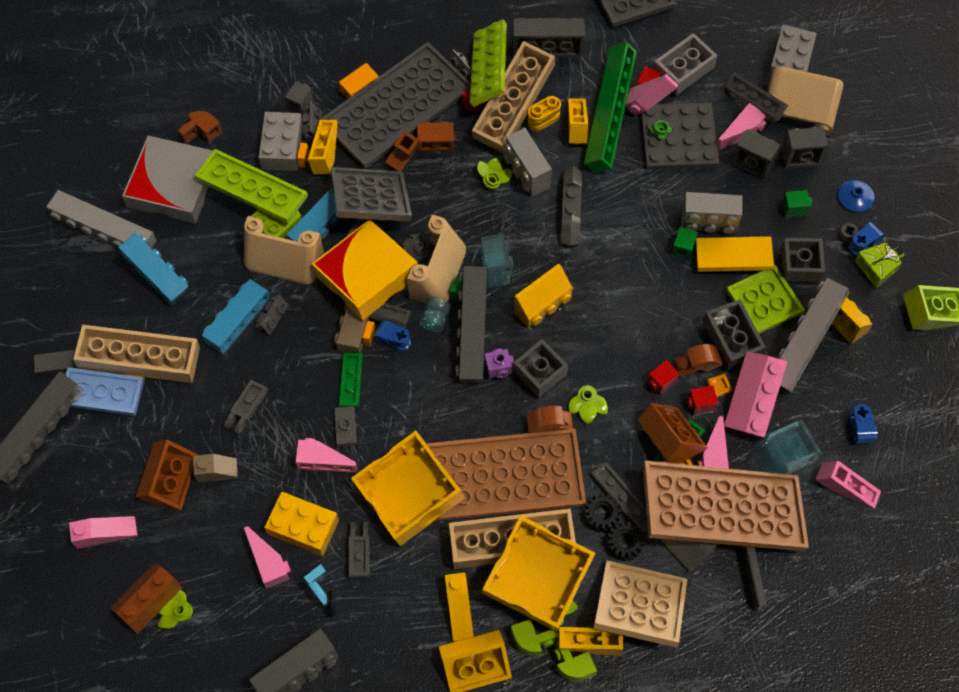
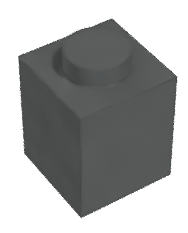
(299, 97)

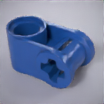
(866, 238)
(392, 336)
(862, 428)

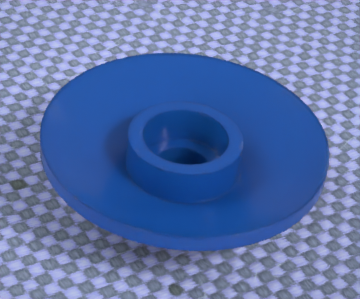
(856, 202)

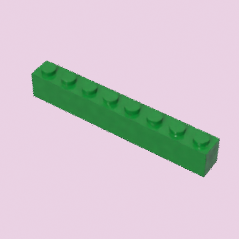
(610, 108)

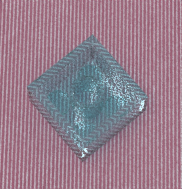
(496, 259)
(792, 447)

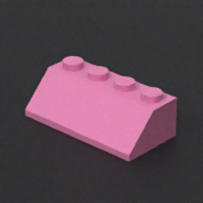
(755, 394)

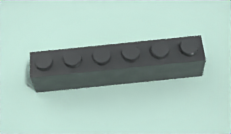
(473, 324)
(37, 424)

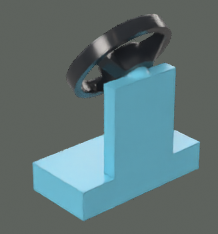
(311, 582)

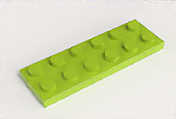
(488, 63)
(251, 186)

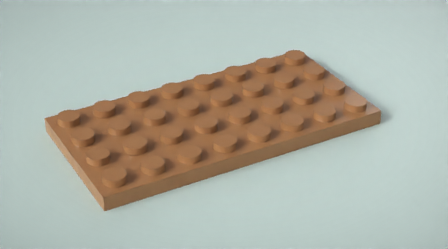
(513, 473)
(724, 506)

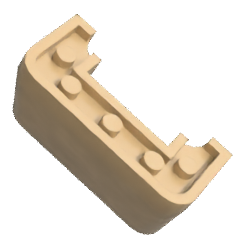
(808, 96)
(281, 256)
(444, 265)

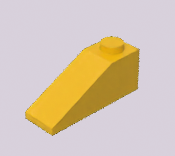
(577, 121)
(323, 147)
(459, 606)
(590, 640)

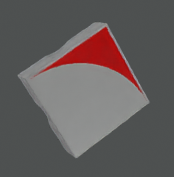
(166, 180)

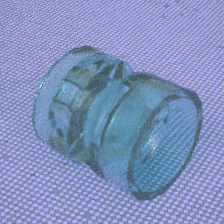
(435, 313)

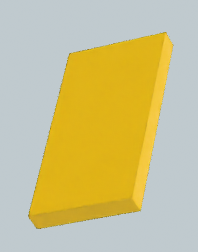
(734, 254)

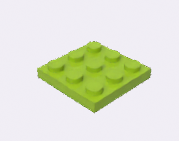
(766, 299)

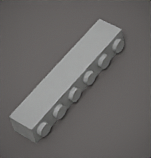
(94, 220)
(811, 330)

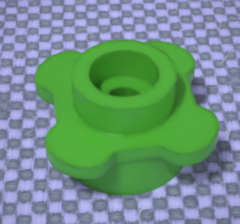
(661, 125)

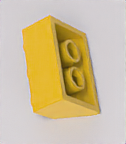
(543, 296)
(851, 321)
(475, 662)

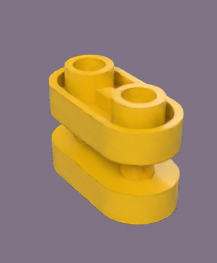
(544, 113)

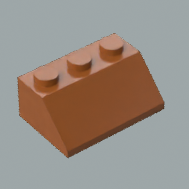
(671, 433)
(167, 475)
(146, 597)

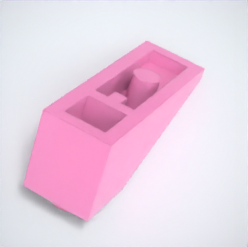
(648, 94)
(749, 118)
(716, 452)
(317, 456)
(847, 483)
(102, 530)
(269, 562)

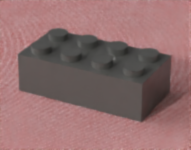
(553, 35)
(297, 665)

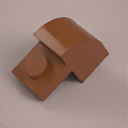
(200, 123)
(404, 150)
(700, 357)
(549, 419)

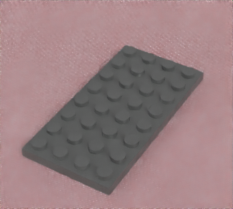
(401, 97)

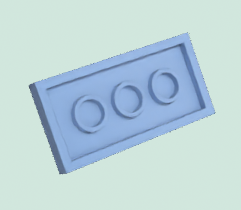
(107, 391)

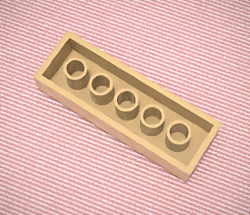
(522, 85)
(137, 353)
(484, 540)

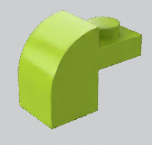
(529, 642)
(575, 668)

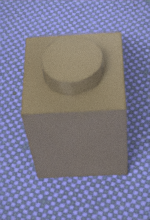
(214, 468)

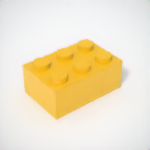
(302, 523)

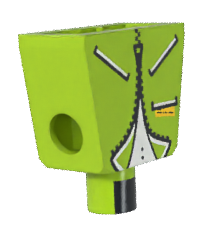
(879, 262)

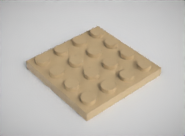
(641, 604)

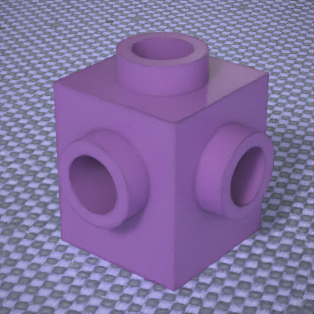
(498, 363)

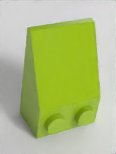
(932, 307)

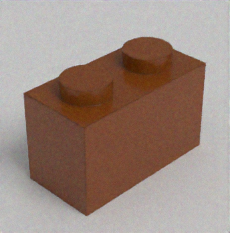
(436, 136)

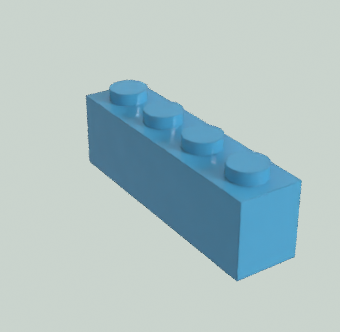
(318, 219)
(153, 268)
(235, 316)

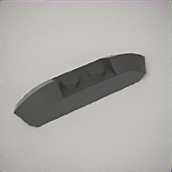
(571, 206)

